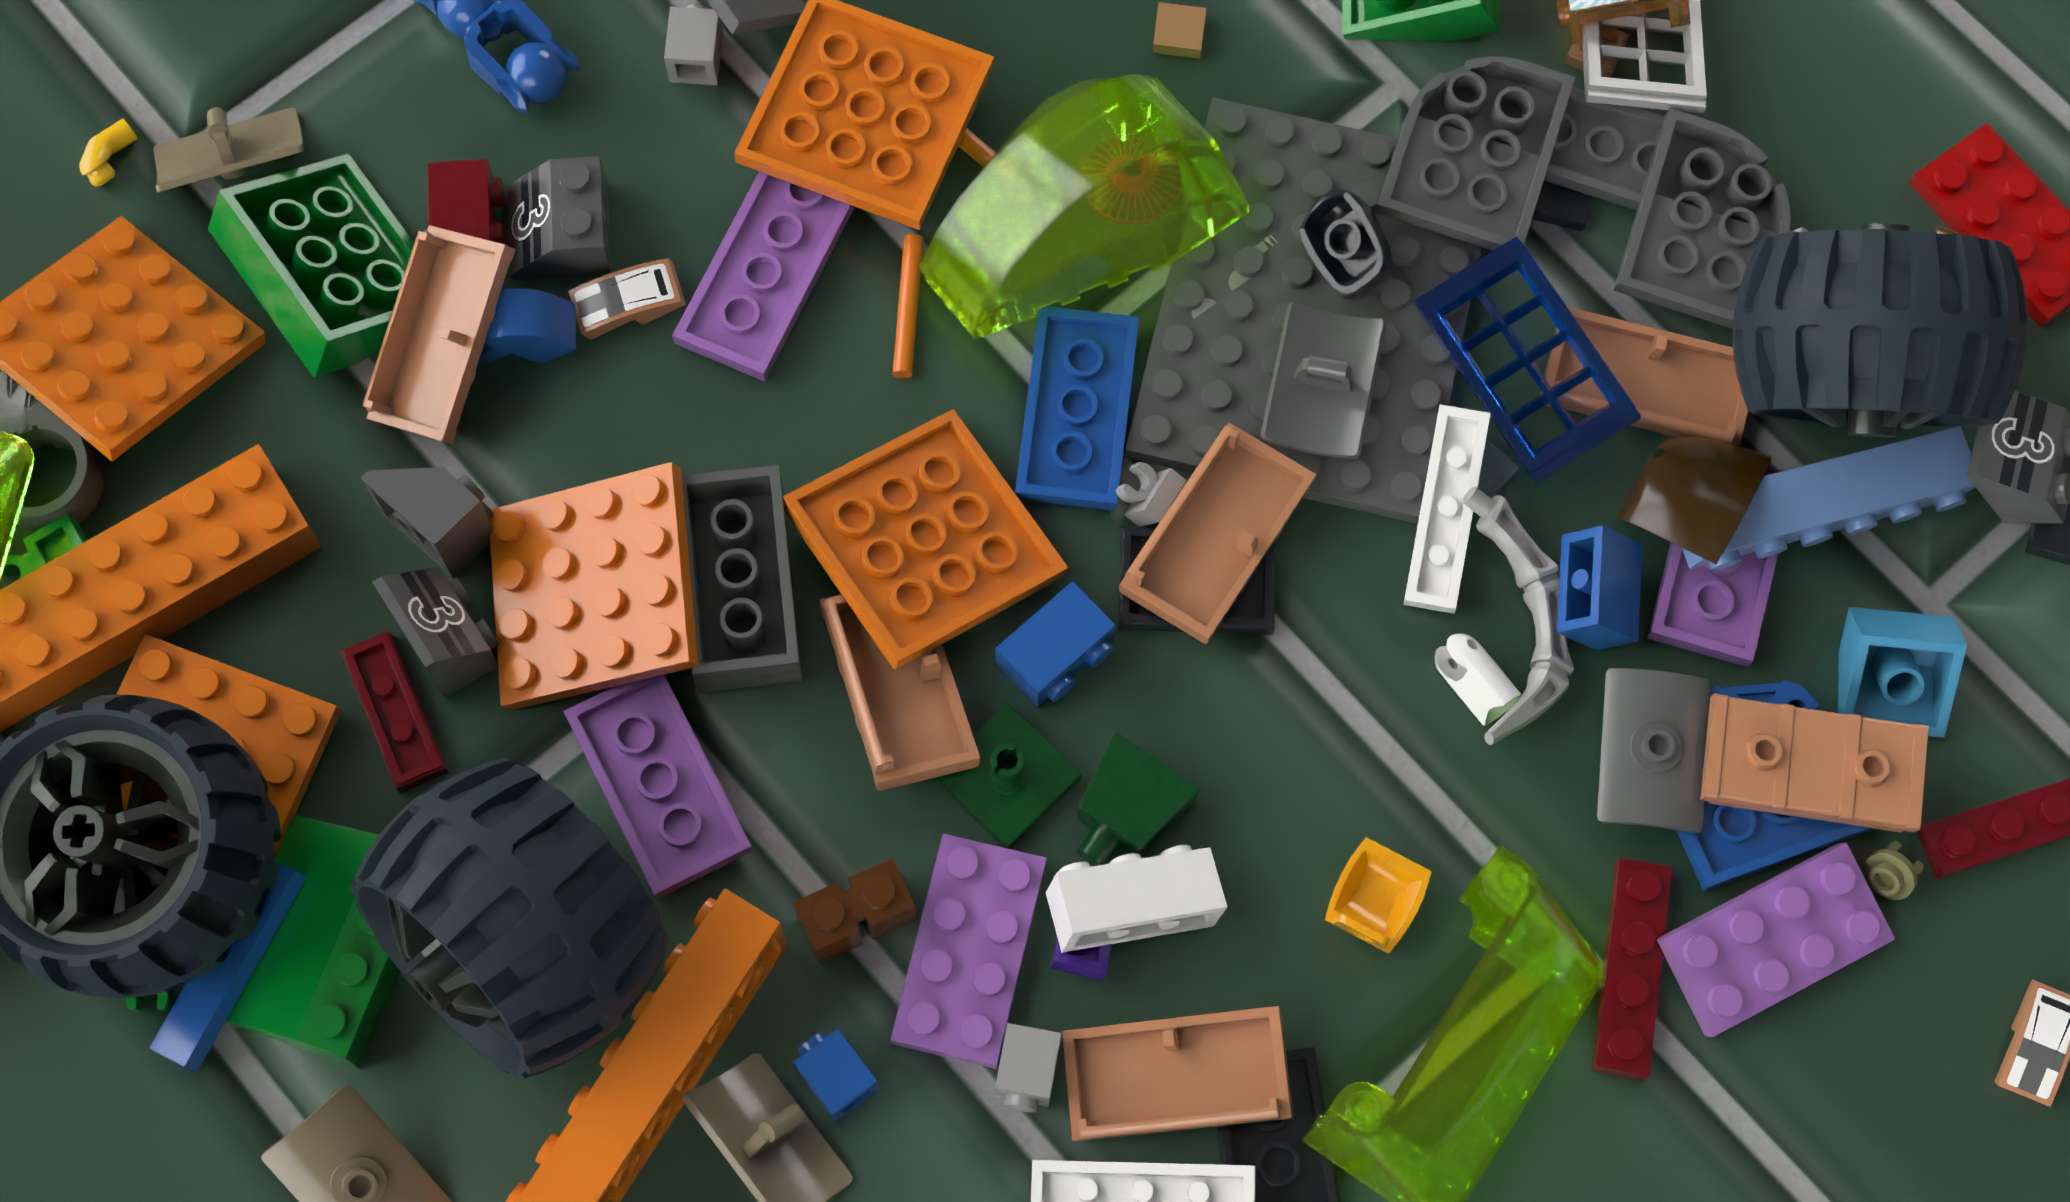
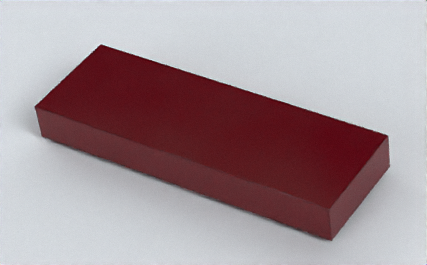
(394, 711)

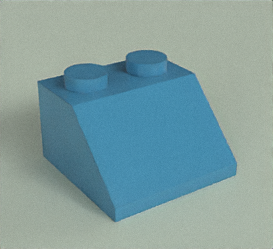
(1900, 667)

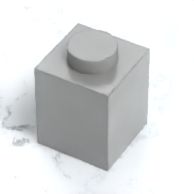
(693, 45)
(1027, 1067)

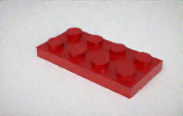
(1994, 195)

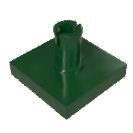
(1015, 780)

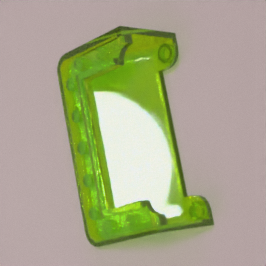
(1482, 1057)

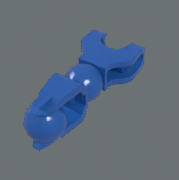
(533, 70)

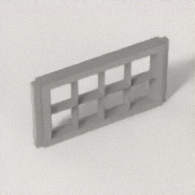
(1643, 92)

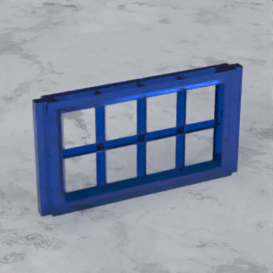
(1580, 436)

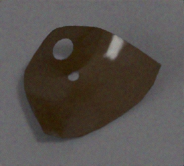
(1695, 492)

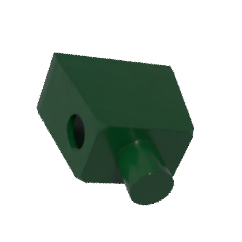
(1131, 802)

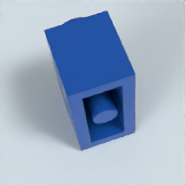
(1599, 588)
(1056, 646)

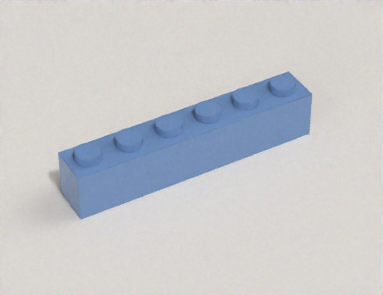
(1850, 495)

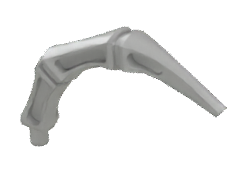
(1539, 579)

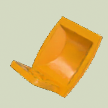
(1377, 895)

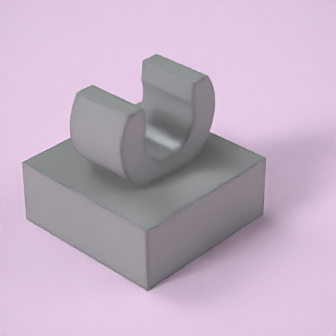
(1155, 495)

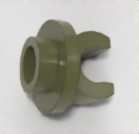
(1891, 873)

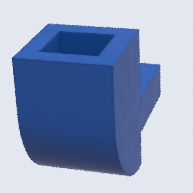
(530, 326)

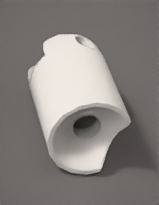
(1476, 677)

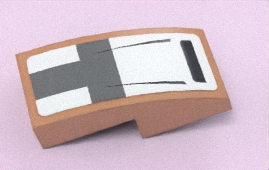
(627, 295)
(2039, 1045)

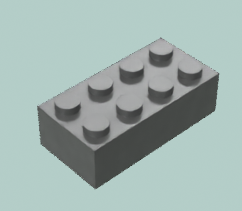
(741, 579)

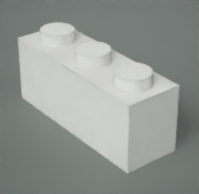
(1135, 898)

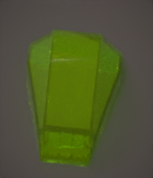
(1079, 200)

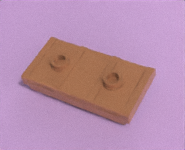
(437, 333)
(1671, 378)
(1216, 532)
(906, 715)
(1814, 764)
(1177, 1074)

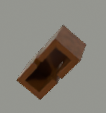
(832, 915)

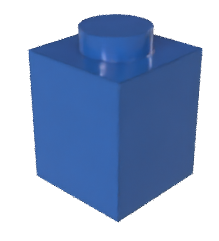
(835, 1073)

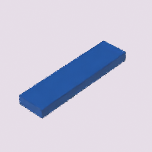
(210, 998)

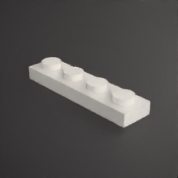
(1443, 517)
(1140, 1182)

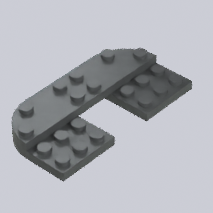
(1503, 126)

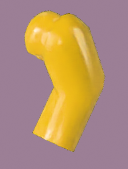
(101, 148)

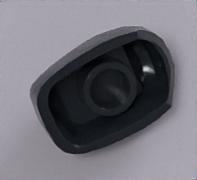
(1346, 242)

